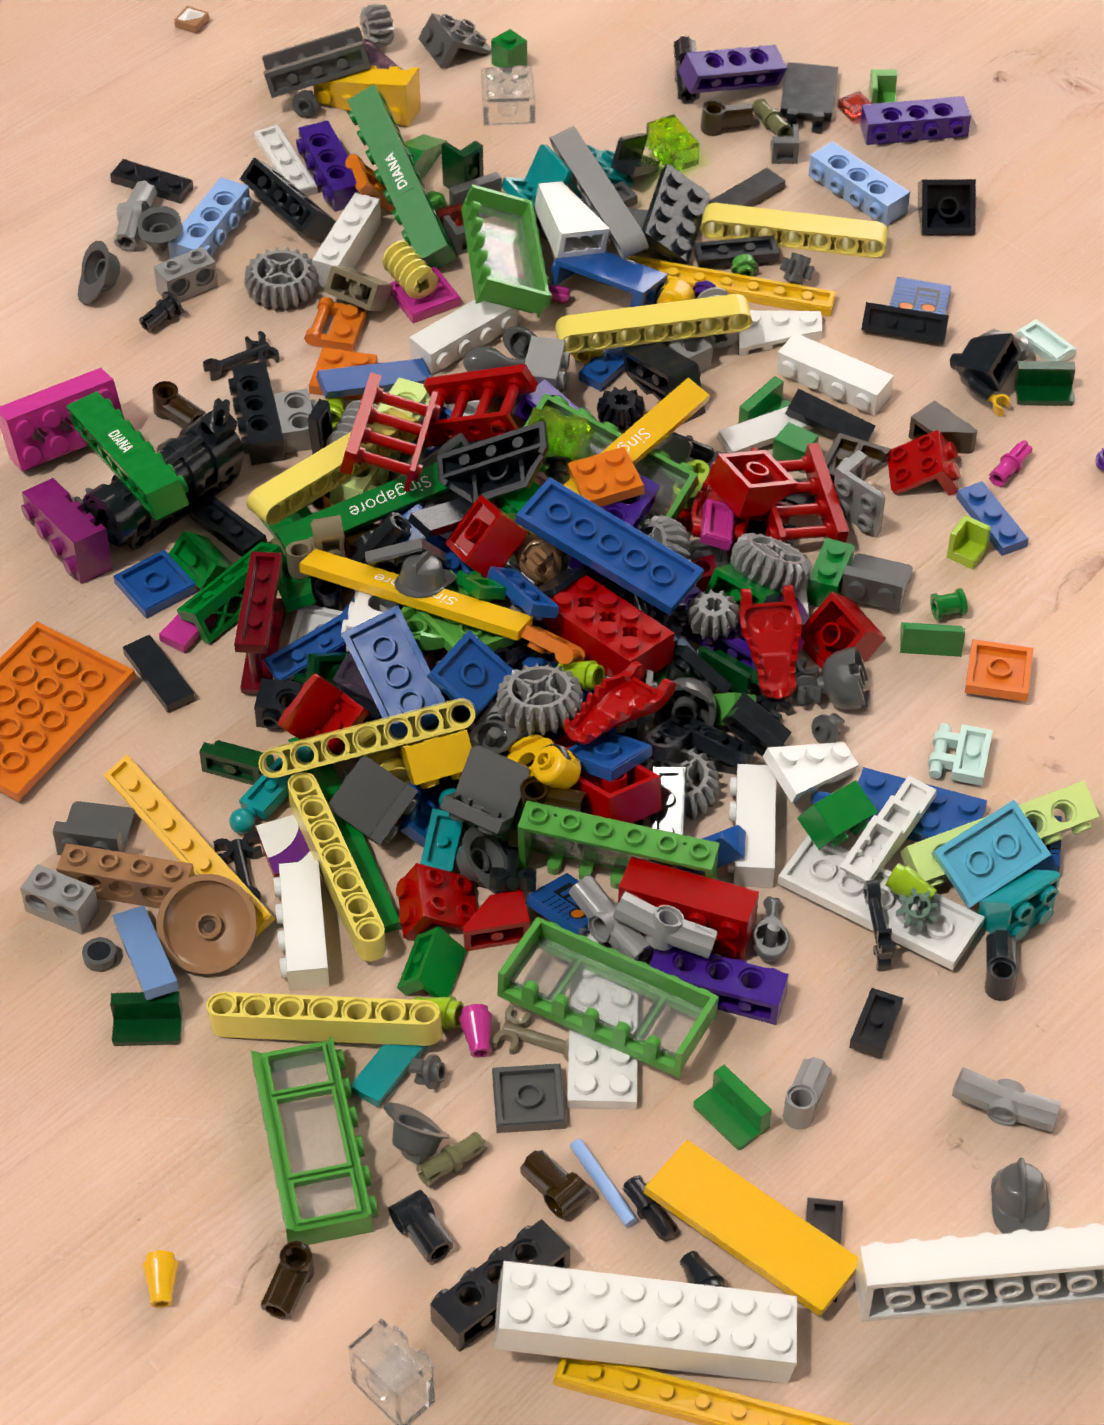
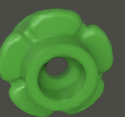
(744, 265)

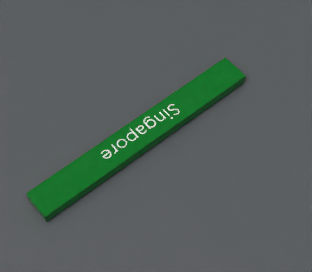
(369, 506)

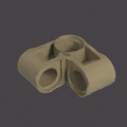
(327, 536)

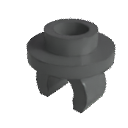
(305, 103)
(806, 691)
(826, 728)
(429, 1071)

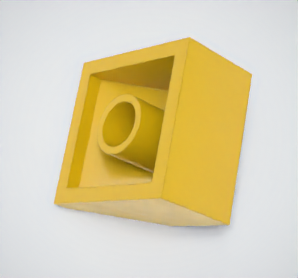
(436, 758)

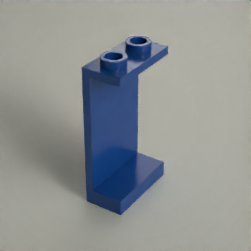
(614, 271)

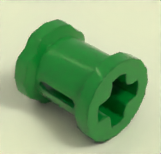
(948, 604)

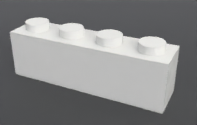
(348, 236)
(460, 332)
(834, 374)
(756, 815)
(303, 926)

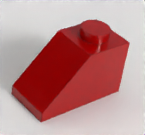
(497, 922)

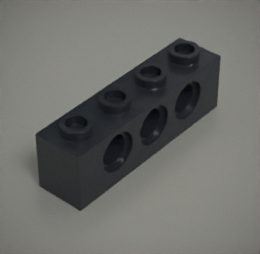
(287, 200)
(258, 413)
(277, 695)
(465, 1323)

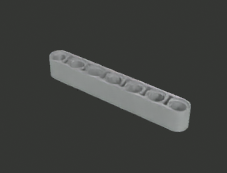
(599, 192)

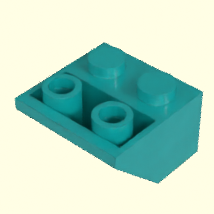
(1021, 903)

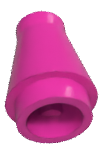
(476, 1026)

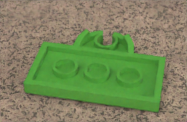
(438, 632)

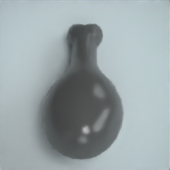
(517, 341)
(487, 358)
(496, 735)
(769, 935)

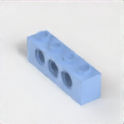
(859, 183)
(213, 218)

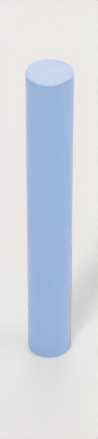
(603, 1183)

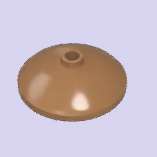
(187, 911)

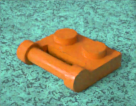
(367, 181)
(345, 327)
(547, 642)

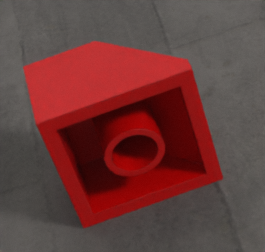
(750, 482)
(486, 537)
(839, 626)

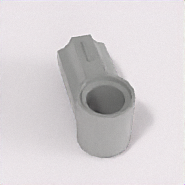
(806, 1093)

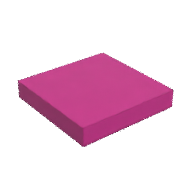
(439, 301)

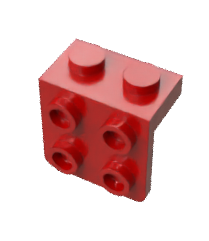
(923, 461)
(321, 710)
(435, 897)

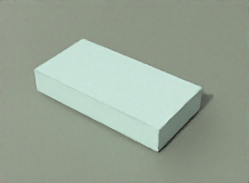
(1046, 342)

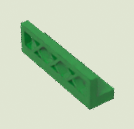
(219, 592)

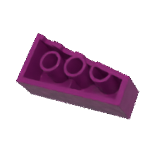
(68, 530)

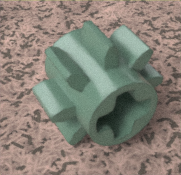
(922, 902)

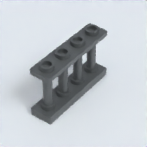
(315, 62)

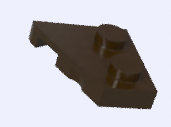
(845, 446)

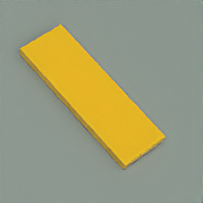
(753, 1227)

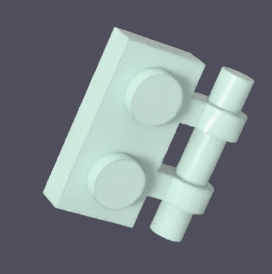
(971, 753)

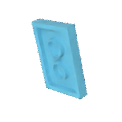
(991, 853)

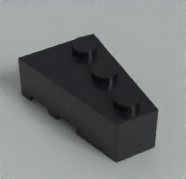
(660, 370)

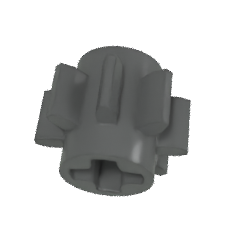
(797, 268)

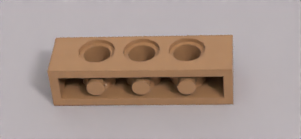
(123, 875)

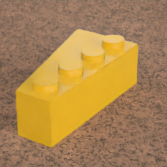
(398, 87)

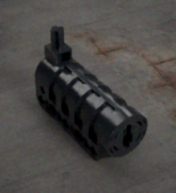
(206, 457)

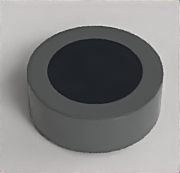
(99, 954)

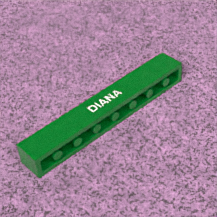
(400, 177)
(128, 455)

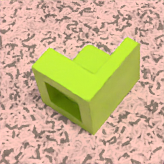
(968, 542)

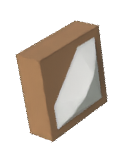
(191, 19)

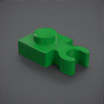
(480, 587)

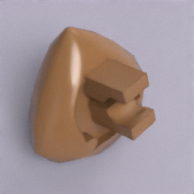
(539, 559)

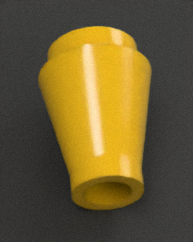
(160, 1275)

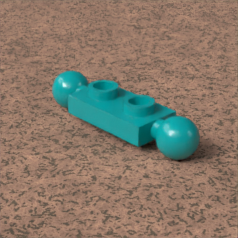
(264, 795)
(442, 838)

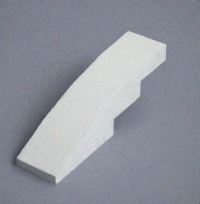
(888, 829)

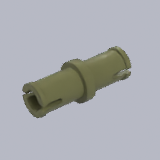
(771, 118)
(451, 1158)

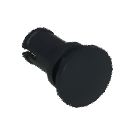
(163, 310)
(557, 468)

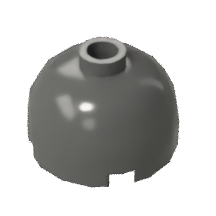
(845, 679)
(691, 699)

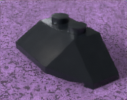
(496, 464)

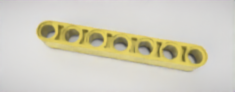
(796, 229)
(654, 323)
(317, 475)
(355, 748)
(337, 866)
(324, 1017)

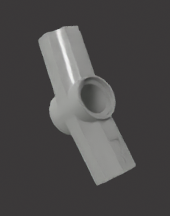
(128, 213)
(603, 926)
(664, 926)
(1006, 1101)

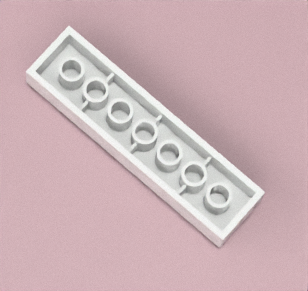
(980, 1272)
(646, 1322)

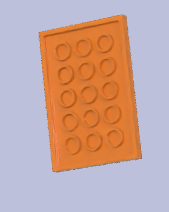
(48, 701)

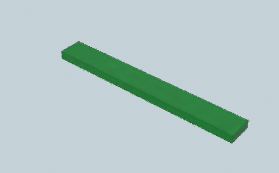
(355, 841)

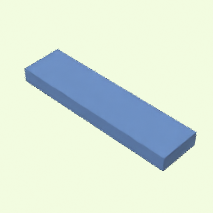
(145, 952)

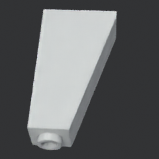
(569, 222)

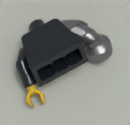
(988, 363)

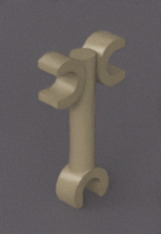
(516, 1030)

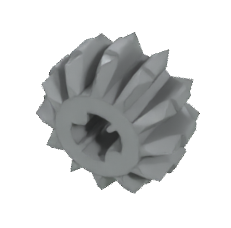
(377, 25)
(713, 614)

